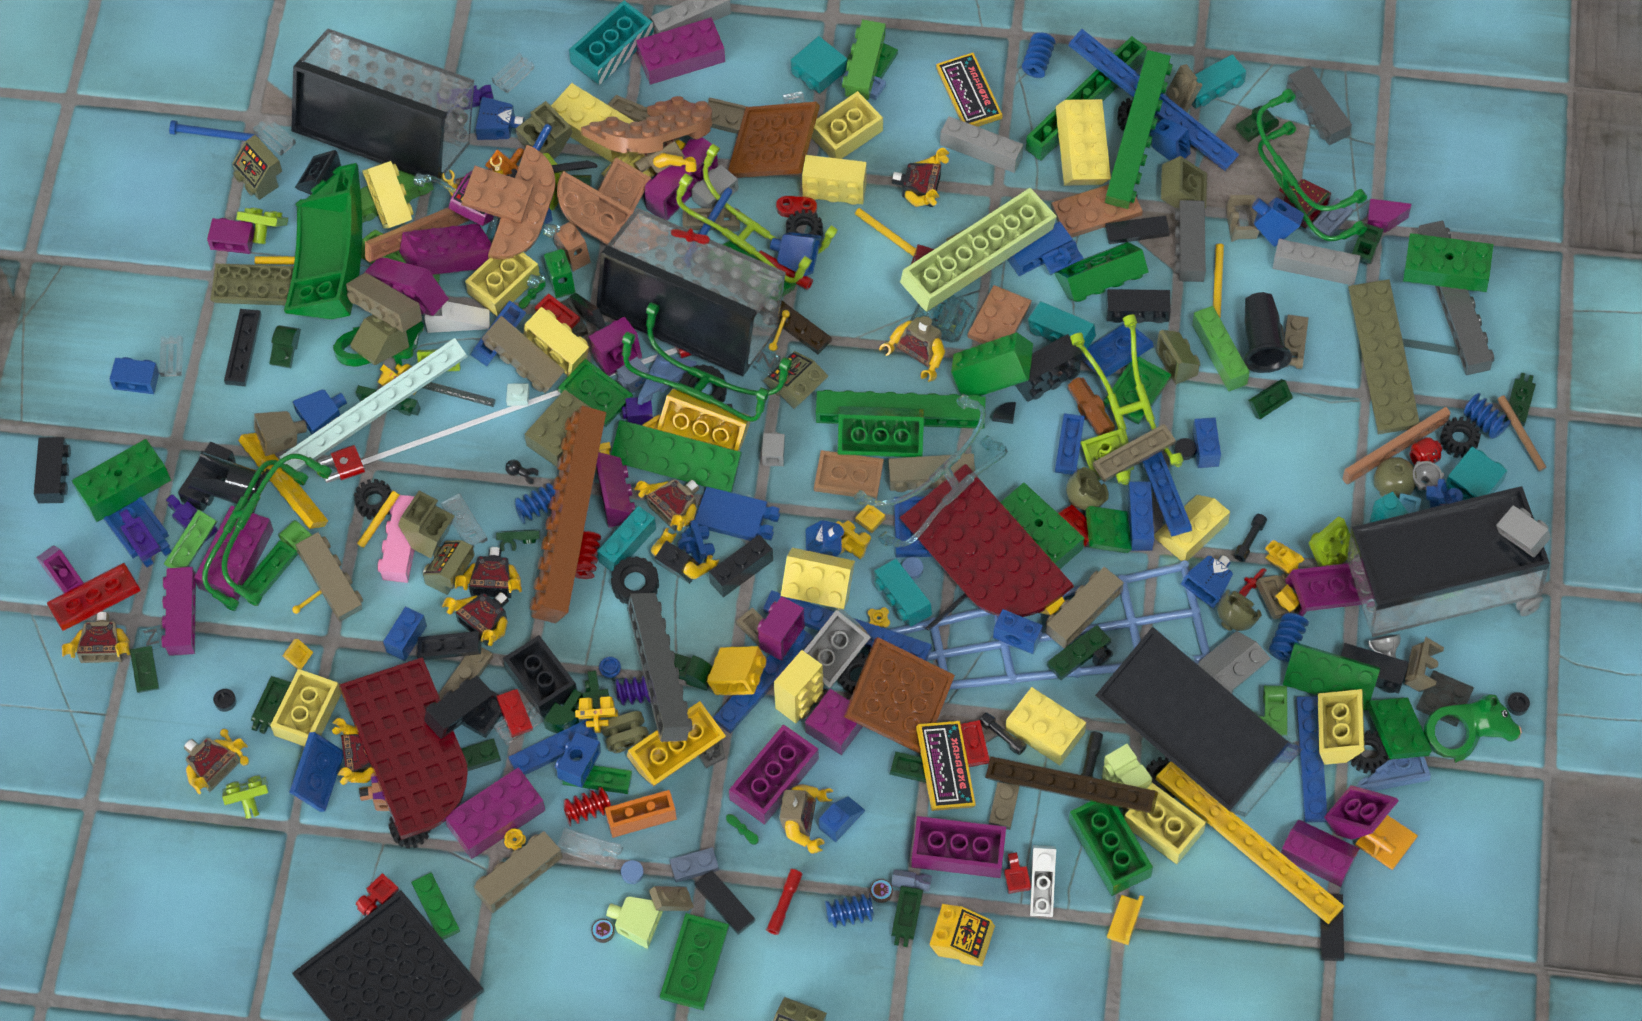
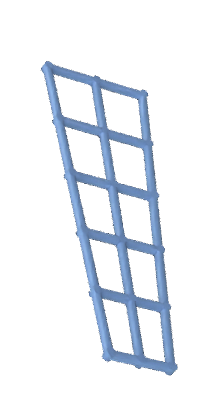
(1012, 678)

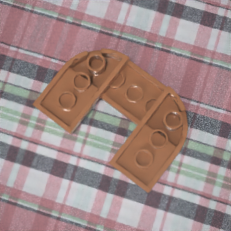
(667, 121)

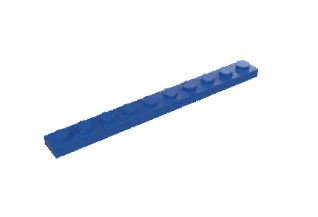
(1128, 80)

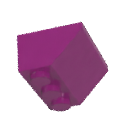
(614, 489)
(1319, 852)

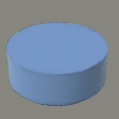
(913, 567)
(632, 872)

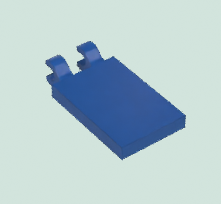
(139, 509)
(736, 514)

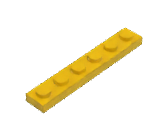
(288, 488)

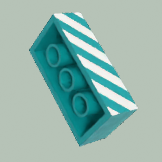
(610, 42)

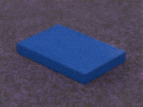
(1115, 349)
(915, 549)
(317, 772)

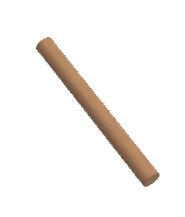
(1521, 433)

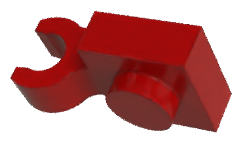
(1016, 877)

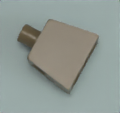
(277, 431)

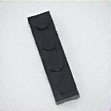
(242, 347)

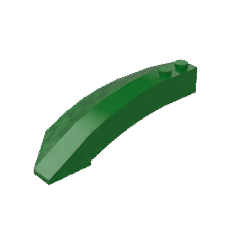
(327, 247)

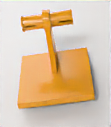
(1388, 842)

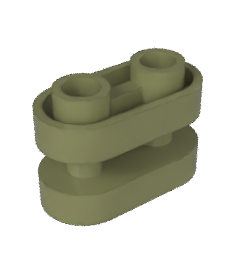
(624, 731)

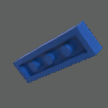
(548, 749)

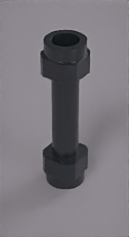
(1242, 551)
(1016, 745)

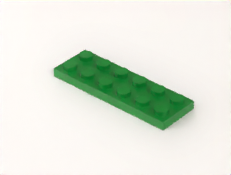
(676, 456)

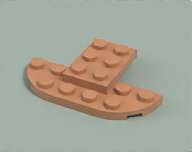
(518, 201)
(606, 209)

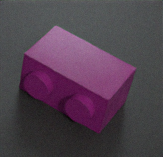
(231, 235)

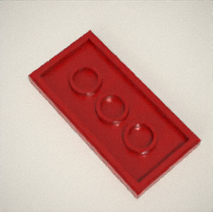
(93, 596)

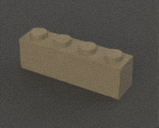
(384, 302)
(522, 354)
(914, 471)
(329, 577)
(1084, 607)
(518, 871)

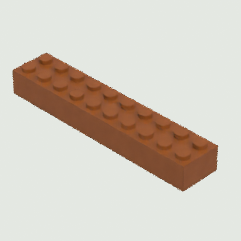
(568, 514)

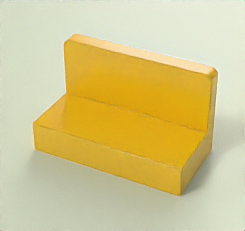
(1125, 919)

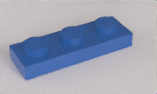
(1069, 444)

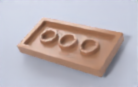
(1089, 212)

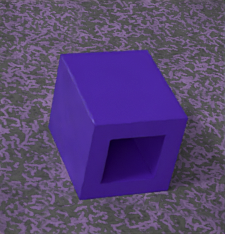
(637, 413)

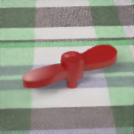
(691, 236)
(1251, 582)

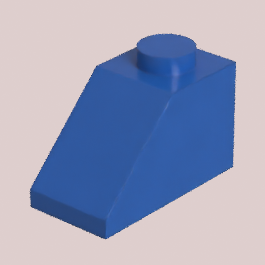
(840, 817)

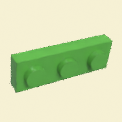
(191, 541)

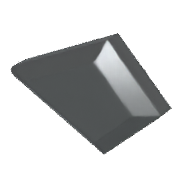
(713, 755)

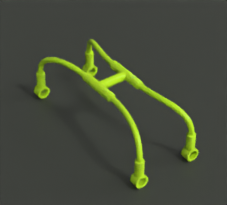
(751, 224)
(1118, 412)

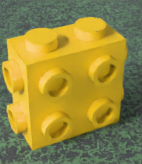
(737, 670)

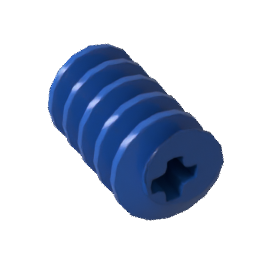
(1038, 54)
(1485, 417)
(534, 504)
(1288, 632)
(849, 910)

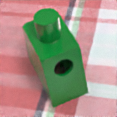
(556, 268)

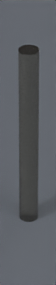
(1431, 347)
(460, 394)

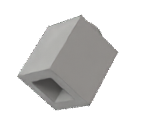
(773, 449)

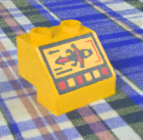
(962, 935)

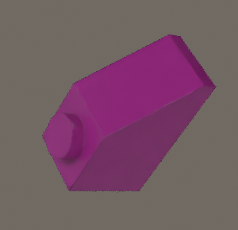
(1387, 213)
(59, 569)

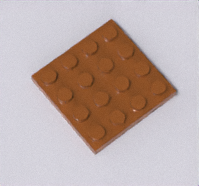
(773, 139)
(898, 694)

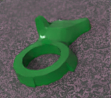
(356, 360)
(1481, 718)

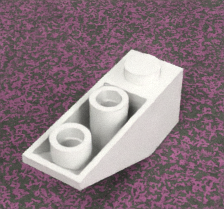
(458, 318)
(1043, 880)

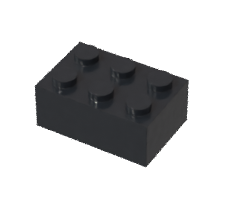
(1051, 367)
(539, 675)

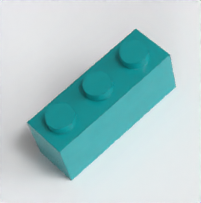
(1219, 80)
(1056, 323)
(627, 538)
(902, 593)

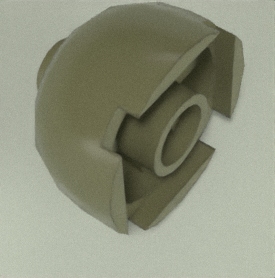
(1395, 476)
(1085, 489)
(1237, 612)

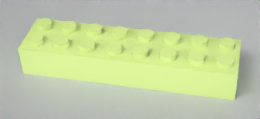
(978, 249)

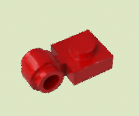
(380, 890)

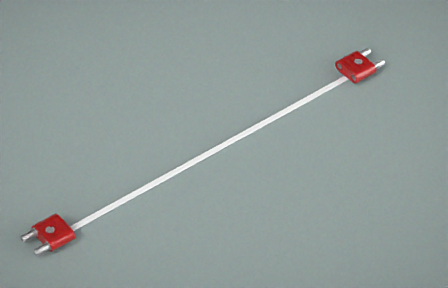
(349, 463)

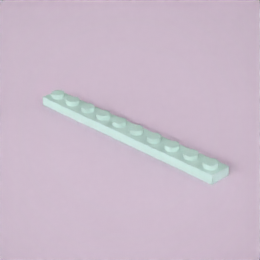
(377, 403)

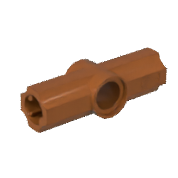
(1091, 406)

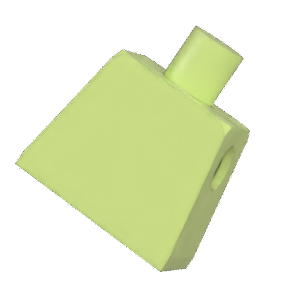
(636, 919)

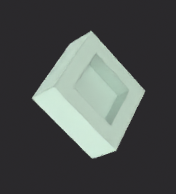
(517, 394)

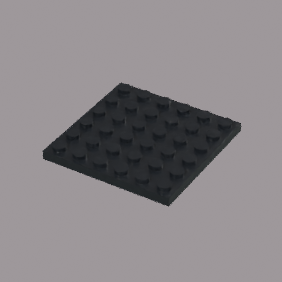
(388, 970)

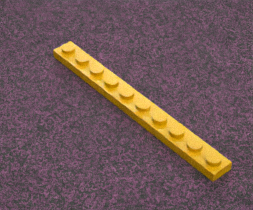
(1250, 843)

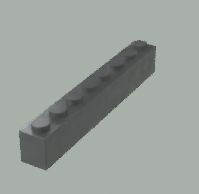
(1461, 317)
(659, 667)

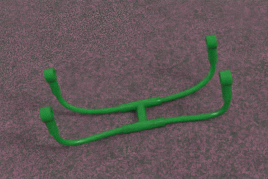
(1287, 177)
(705, 378)
(243, 514)

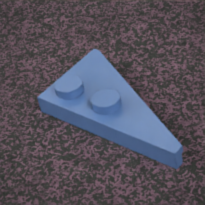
(665, 370)
(1397, 773)

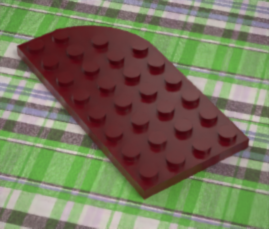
(987, 550)
(414, 768)

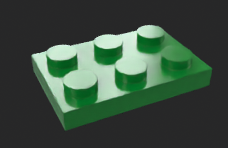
(1151, 377)
(596, 390)
(1399, 728)

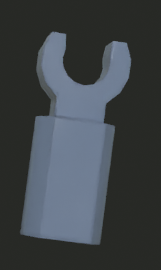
(911, 880)

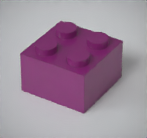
(608, 346)
(781, 627)
(829, 724)

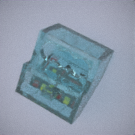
(948, 316)

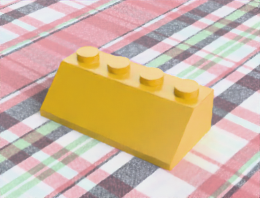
(702, 421)
(660, 759)

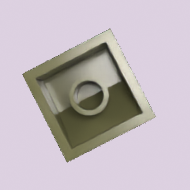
(1182, 182)
(378, 340)
(1177, 356)

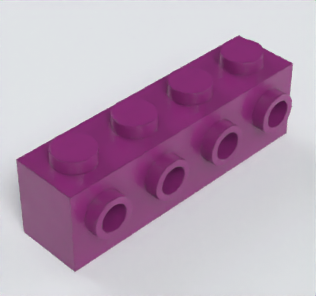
(180, 611)

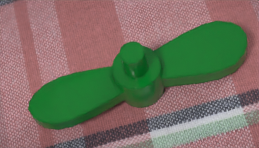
(532, 294)
(742, 829)

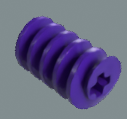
(632, 691)

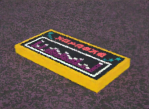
(969, 90)
(945, 765)

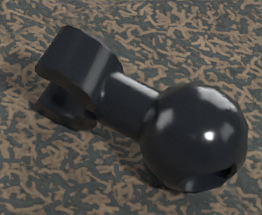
(516, 468)

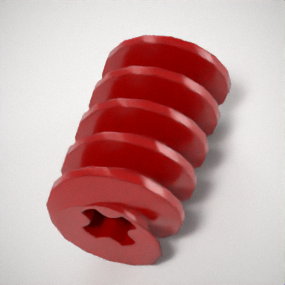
(587, 555)
(586, 805)

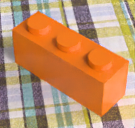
(640, 813)

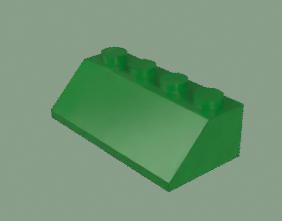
(1102, 271)
(993, 365)

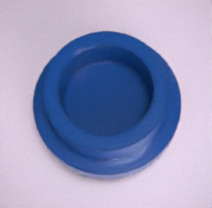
(610, 667)

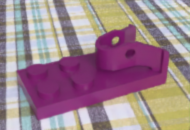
(1324, 587)

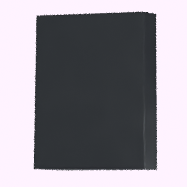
(318, 169)

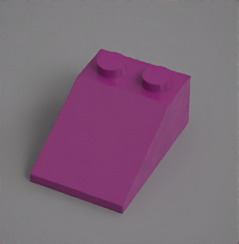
(1359, 812)

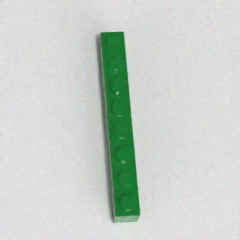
(1096, 86)
(1137, 129)
(938, 409)

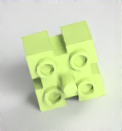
(1123, 768)

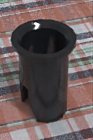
(1264, 335)
(236, 482)

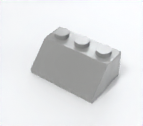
(837, 645)
(1235, 659)

